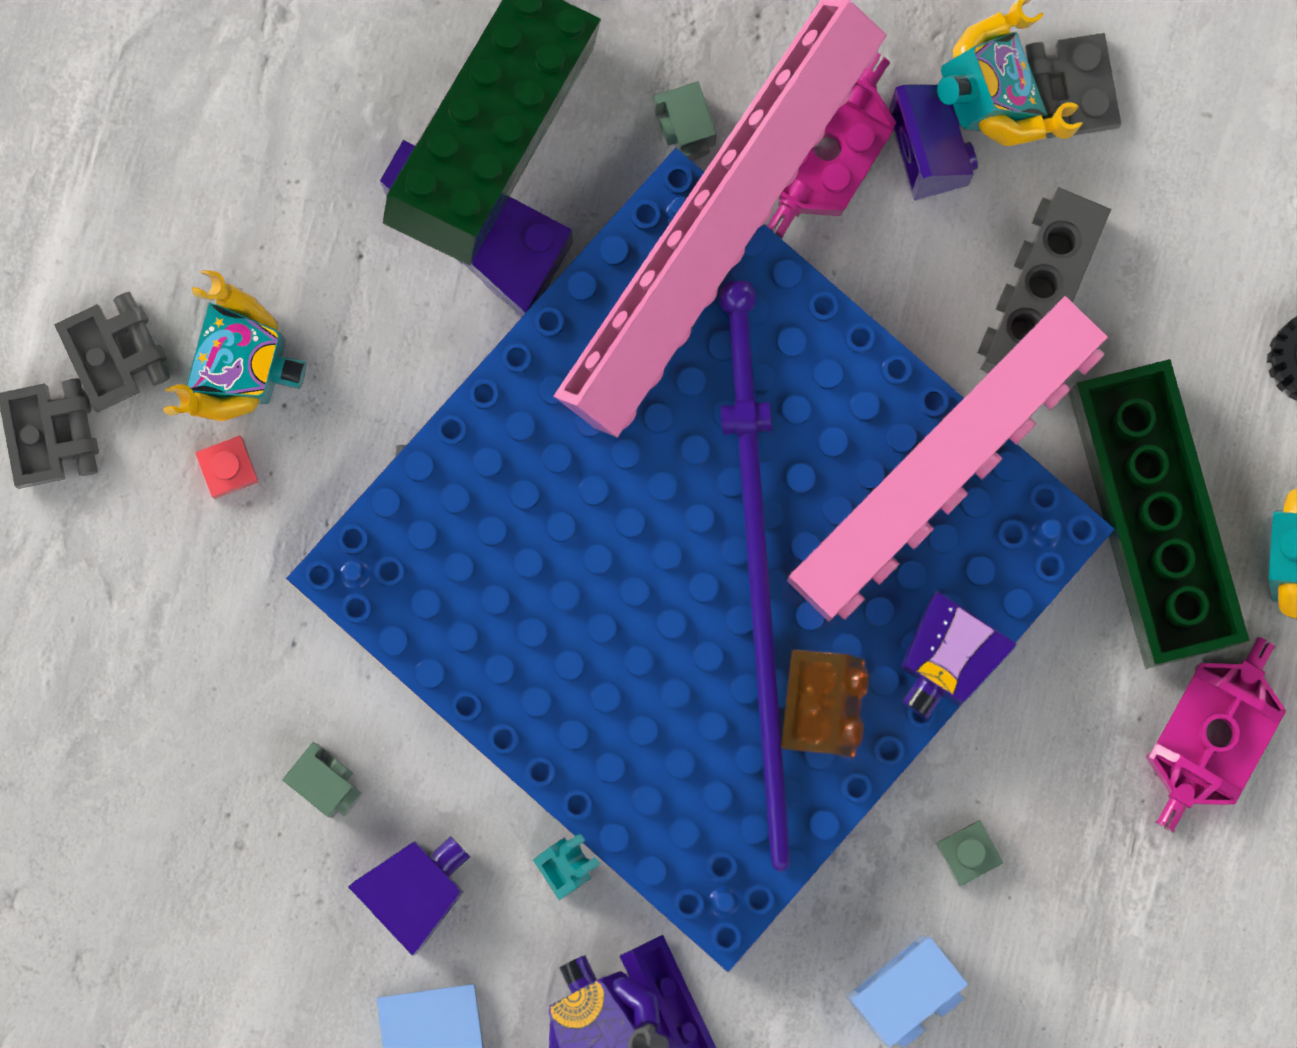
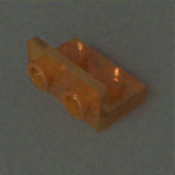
(824, 703)

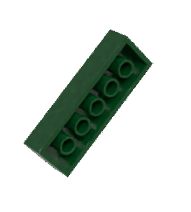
(490, 125)
(1160, 513)

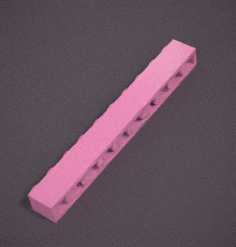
(721, 216)

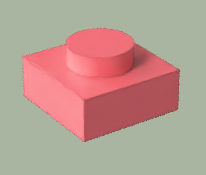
(227, 467)

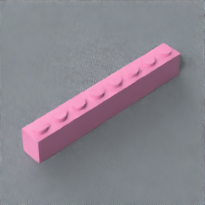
(946, 459)

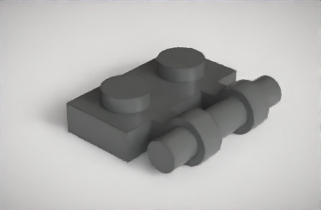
(1085, 78)
(98, 358)
(33, 436)

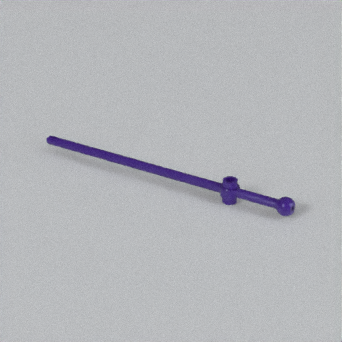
(746, 420)

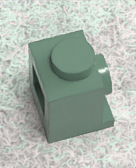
(686, 120)
(323, 782)

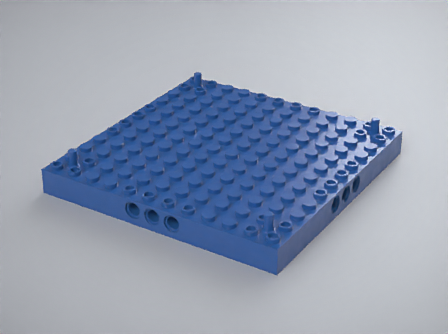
(593, 589)

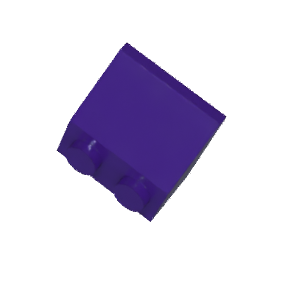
(930, 141)

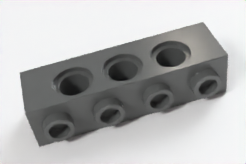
(1064, 215)

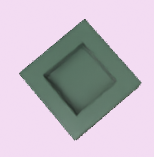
(969, 853)

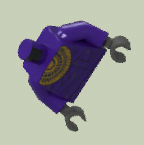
(604, 1012)

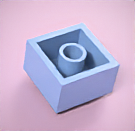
(908, 992)

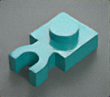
(565, 866)

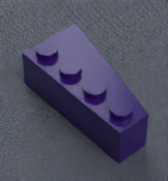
(517, 253)

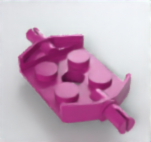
(861, 132)
(1184, 756)

